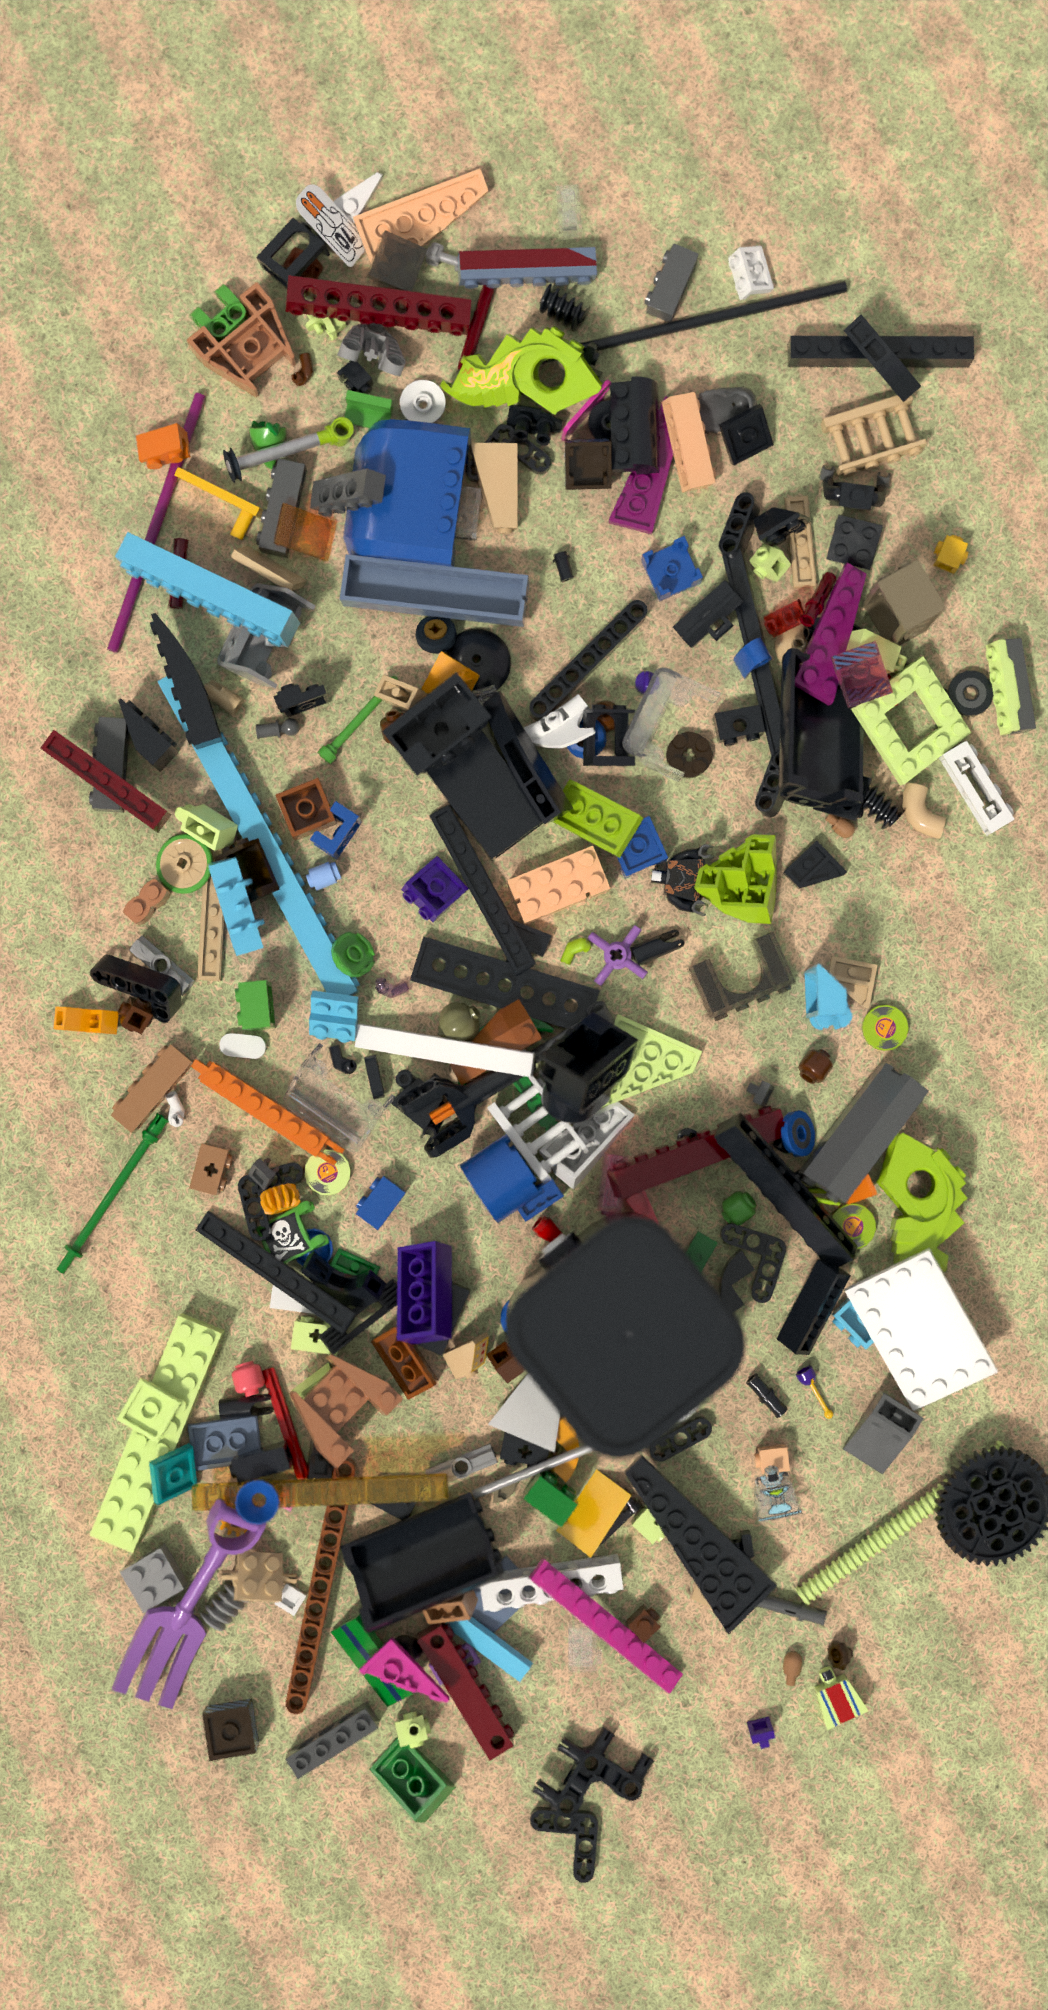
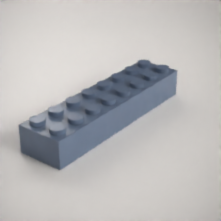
(434, 590)

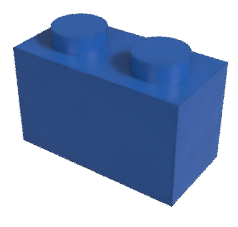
(380, 1202)

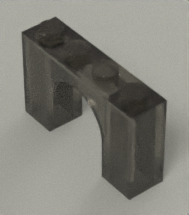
(774, 977)

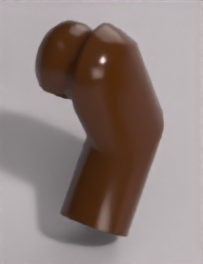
(306, 371)

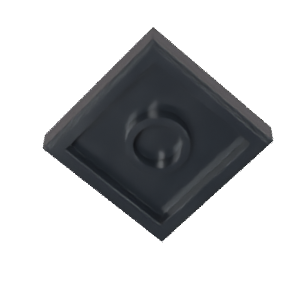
(746, 434)

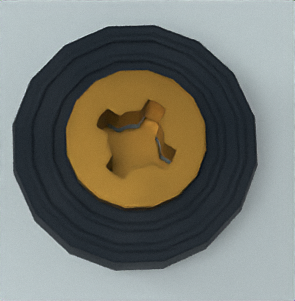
(443, 638)

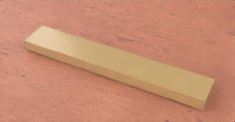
(211, 932)

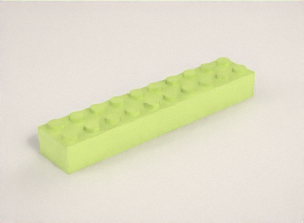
(182, 1374)

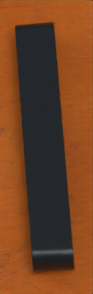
(594, 651)

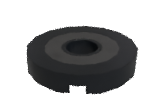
(980, 684)

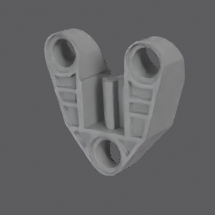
(374, 342)

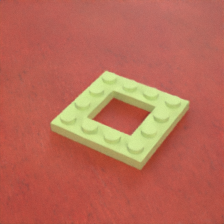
(950, 731)

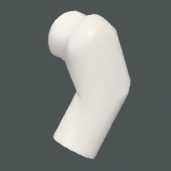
(176, 1109)

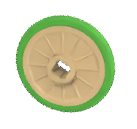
(172, 856)

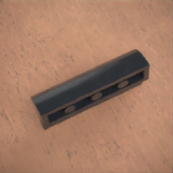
(635, 426)

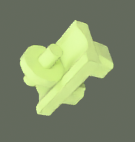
(331, 325)

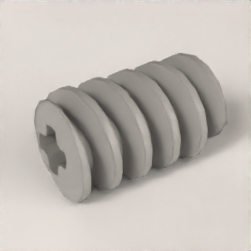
(223, 1609)

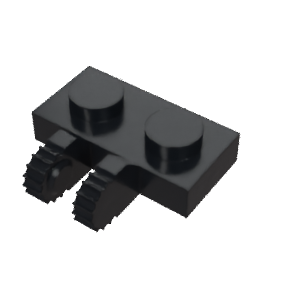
(534, 939)

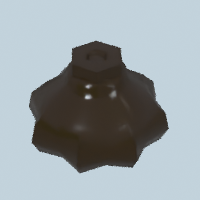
(839, 1655)

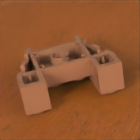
(247, 349)
(336, 1400)

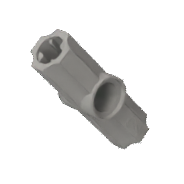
(151, 955)
(476, 1460)

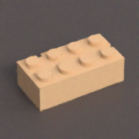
(558, 885)

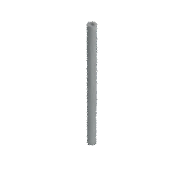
(530, 1471)

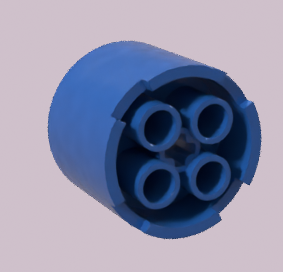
(501, 1178)

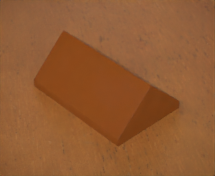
(405, 1363)

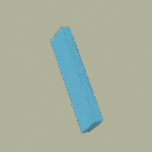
(492, 1647)

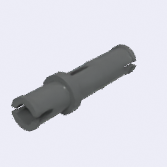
(793, 1609)

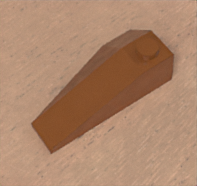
(507, 1029)

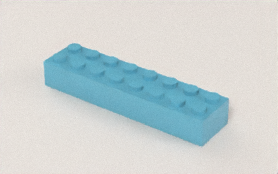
(208, 590)

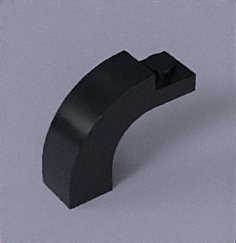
(348, 1289)

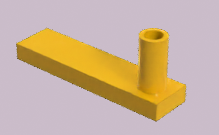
(247, 511)

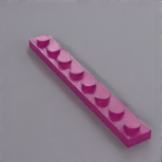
(605, 1626)

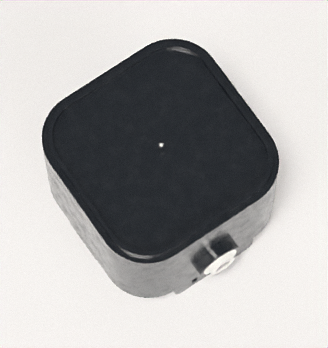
(622, 1333)

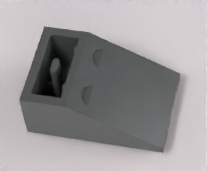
(882, 1432)

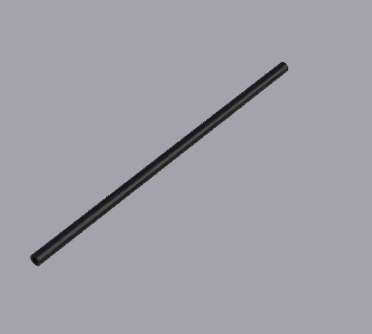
(717, 316)

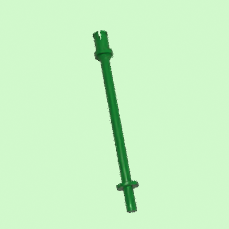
(149, 1136)

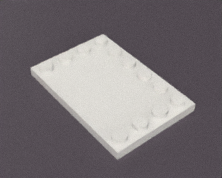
(921, 1329)

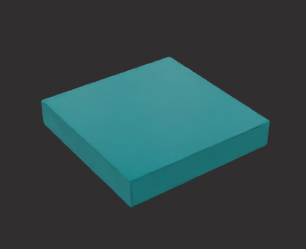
(173, 1474)

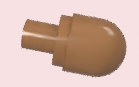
(841, 826)
(792, 1667)

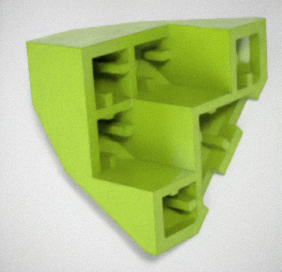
(743, 880)

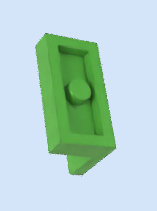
(367, 409)

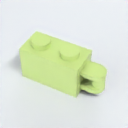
(888, 650)
(206, 826)

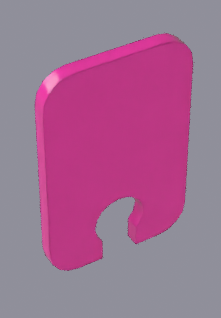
(583, 413)

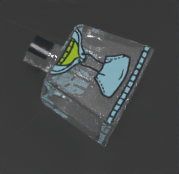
(775, 1496)

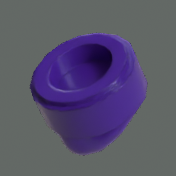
(642, 681)

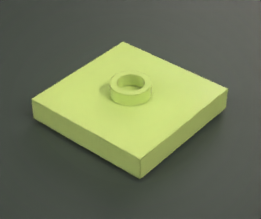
(149, 1410)

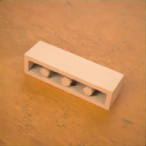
(688, 442)

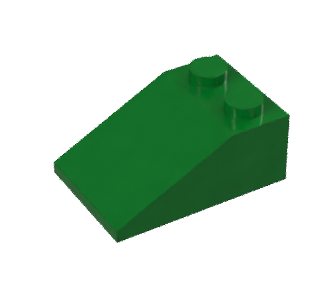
(412, 1780)

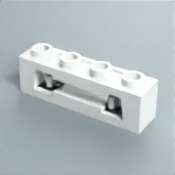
(955, 759)

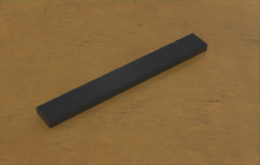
(482, 890)
(276, 1272)

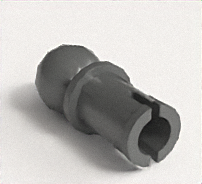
(289, 727)

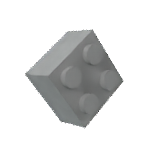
(154, 1577)

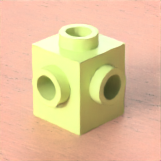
(769, 562)
(402, 1728)

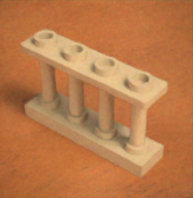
(856, 418)

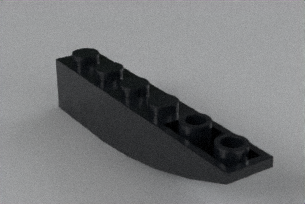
(188, 689)
(526, 761)

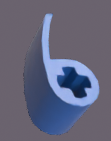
(752, 656)

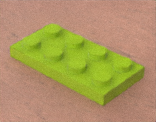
(598, 819)

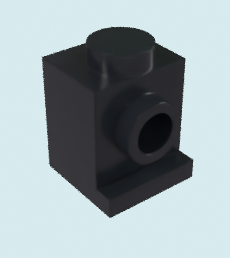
(355, 378)

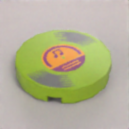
(884, 1027)
(856, 1222)

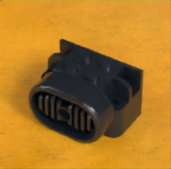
(416, 730)
(585, 1068)

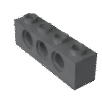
(347, 492)
(332, 1740)

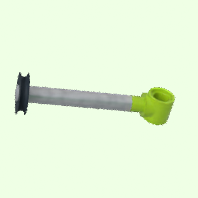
(329, 435)

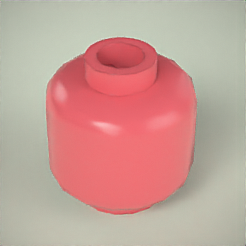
(248, 1378)

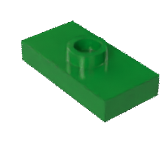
(701, 1249)

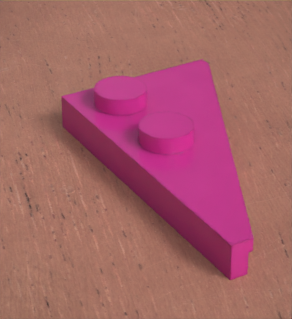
(398, 1667)

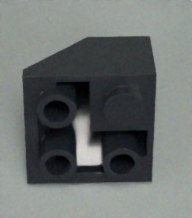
(778, 523)

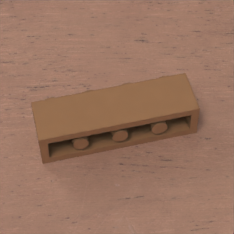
(152, 1088)

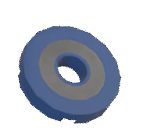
(803, 1142)

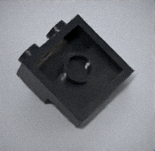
(294, 701)

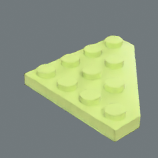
(655, 1060)

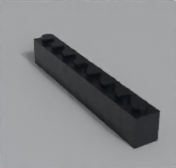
(911, 351)
(785, 1190)

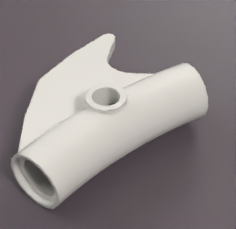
(560, 726)

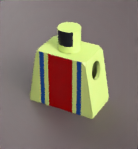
(837, 1699)

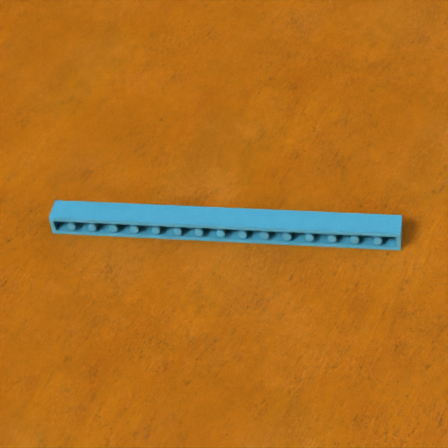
(253, 824)

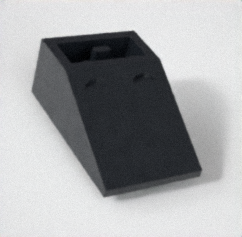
(154, 747)

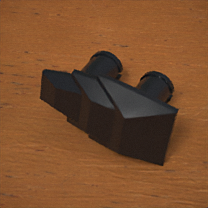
(532, 420)

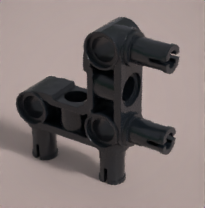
(580, 1777)

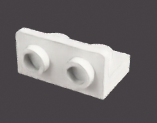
(750, 271)

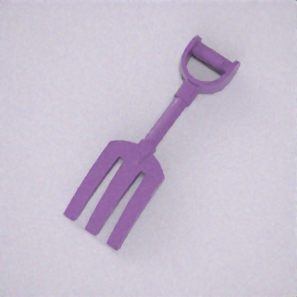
(180, 1619)

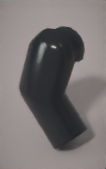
(341, 1063)

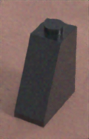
(261, 1462)

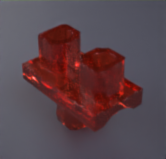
(784, 618)

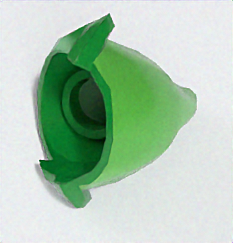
(266, 436)

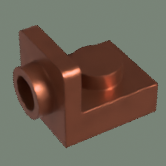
(312, 271)

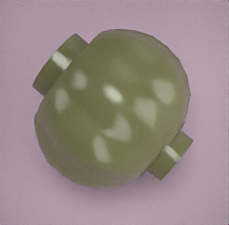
(459, 1022)

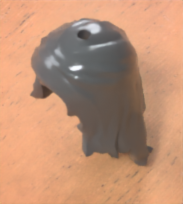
(717, 405)

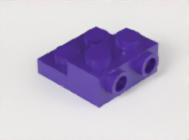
(433, 889)

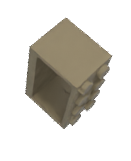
(904, 603)

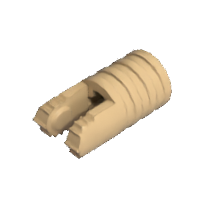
(223, 697)

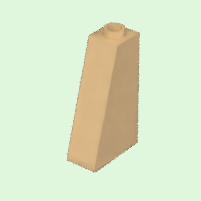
(497, 477)

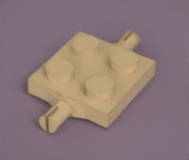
(258, 1576)

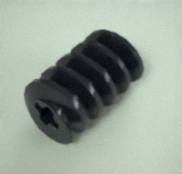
(562, 308)
(881, 807)

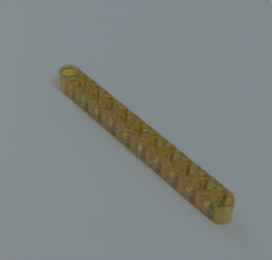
(331, 1491)

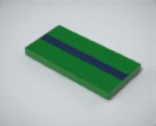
(360, 1647)

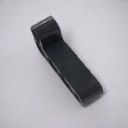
(140, 982)

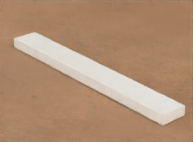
(445, 1050)

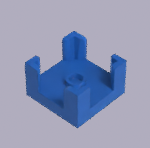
(671, 569)
(341, 835)
(643, 850)

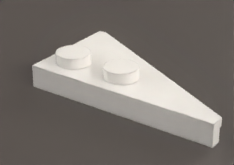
(356, 200)

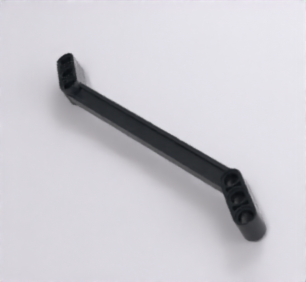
(750, 630)

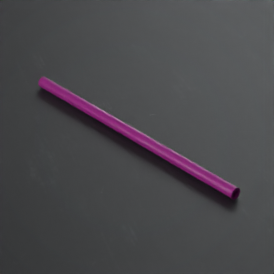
(154, 527)

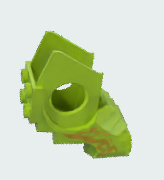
(515, 372)

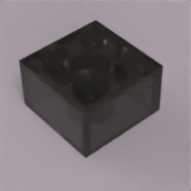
(396, 262)

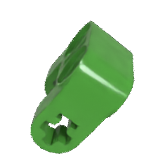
(223, 318)

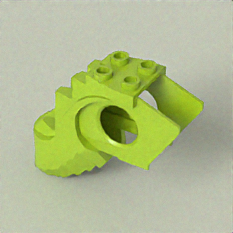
(927, 1219)

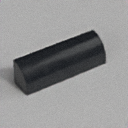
(813, 1307)

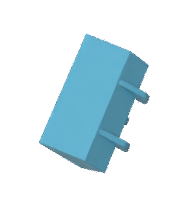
(236, 905)
(825, 999)

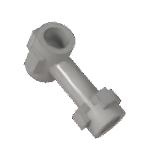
(435, 255)

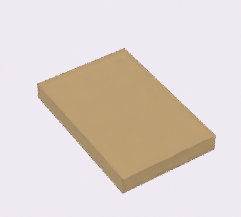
(268, 568)

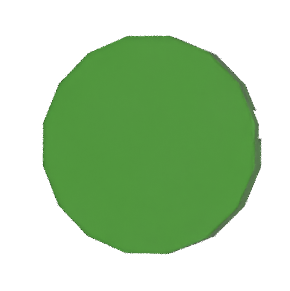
(353, 954)

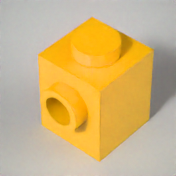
(950, 553)

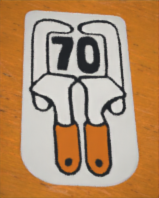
(330, 223)

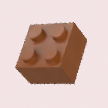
(306, 809)

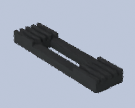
(335, 1340)

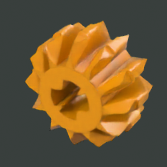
(280, 1198)

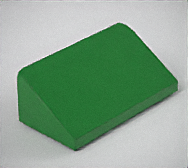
(352, 1264)

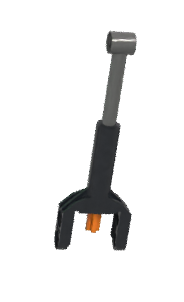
(465, 1098)

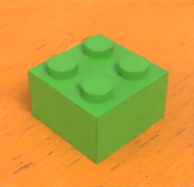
(255, 1005)

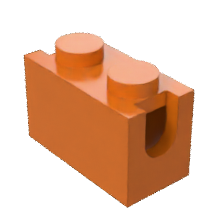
(163, 446)

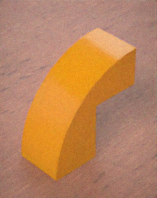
(86, 1020)
(569, 1441)

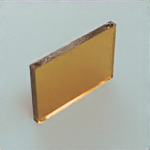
(304, 532)

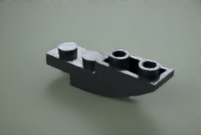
(882, 358)

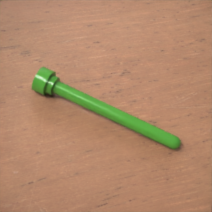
(329, 751)

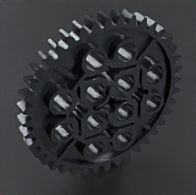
(958, 1491)

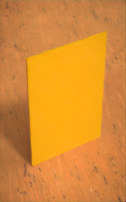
(595, 1514)

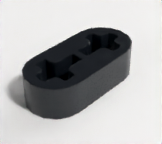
(374, 1077)

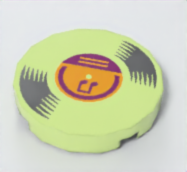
(325, 1177)

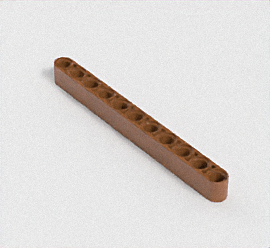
(319, 1596)

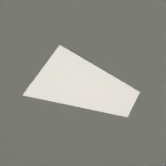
(529, 1416)

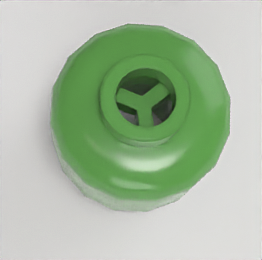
(738, 1208)

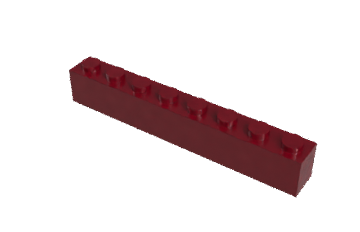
(685, 1156)

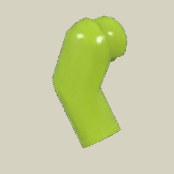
(573, 947)

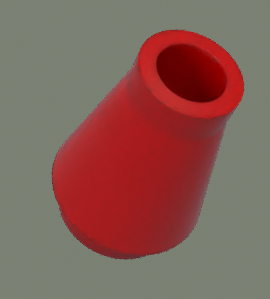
(546, 1229)

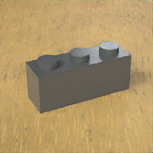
(671, 282)

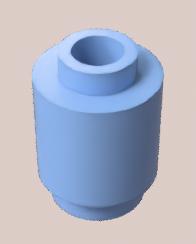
(323, 875)

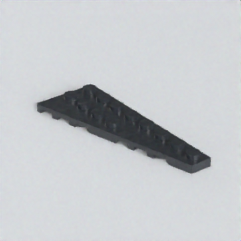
(717, 1565)

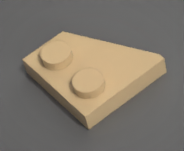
(855, 977)

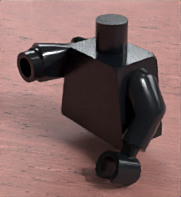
(408, 1081)

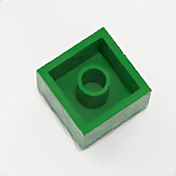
(551, 1497)

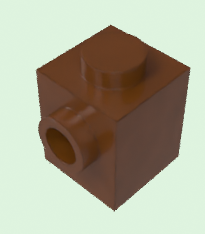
(505, 1362)
(644, 1622)

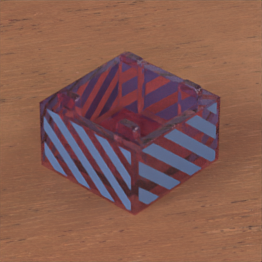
(861, 674)

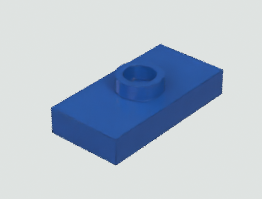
(550, 1196)

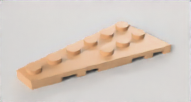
(422, 214)

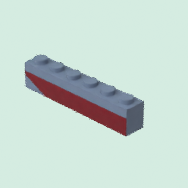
(527, 267)

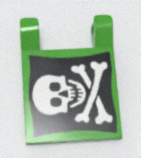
(289, 1236)

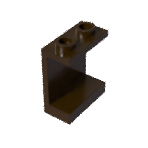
(252, 865)

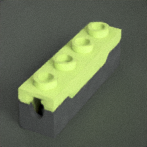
(1010, 686)

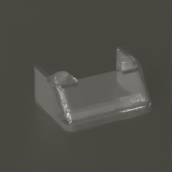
(664, 688)
(330, 1107)

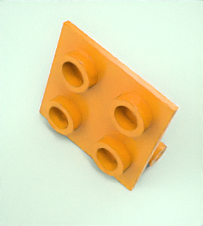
(444, 668)

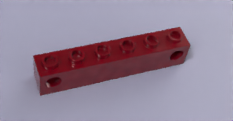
(105, 781)
(465, 1690)

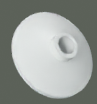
(419, 392)

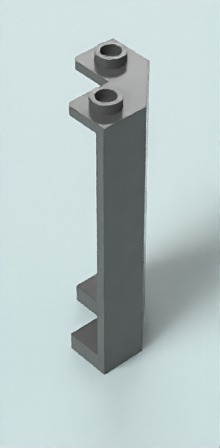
(862, 1133)

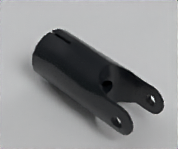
(656, 947)
(243, 1407)

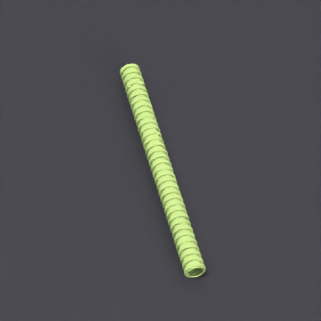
(872, 1544)

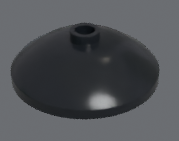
(492, 650)

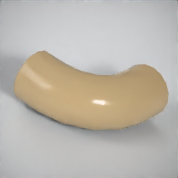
(917, 813)

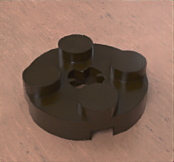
(699, 747)

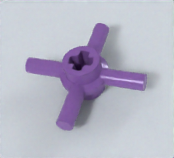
(617, 964)

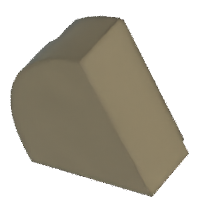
(504, 1493)

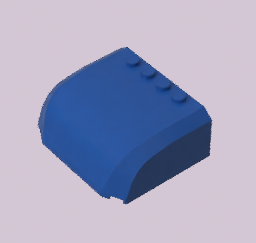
(420, 492)

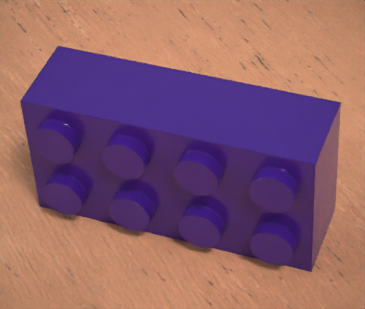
(424, 1292)

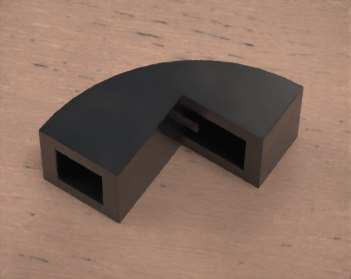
(734, 1270)

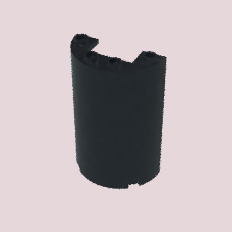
(817, 745)
(422, 1562)

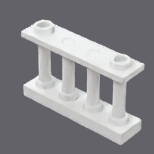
(530, 1149)

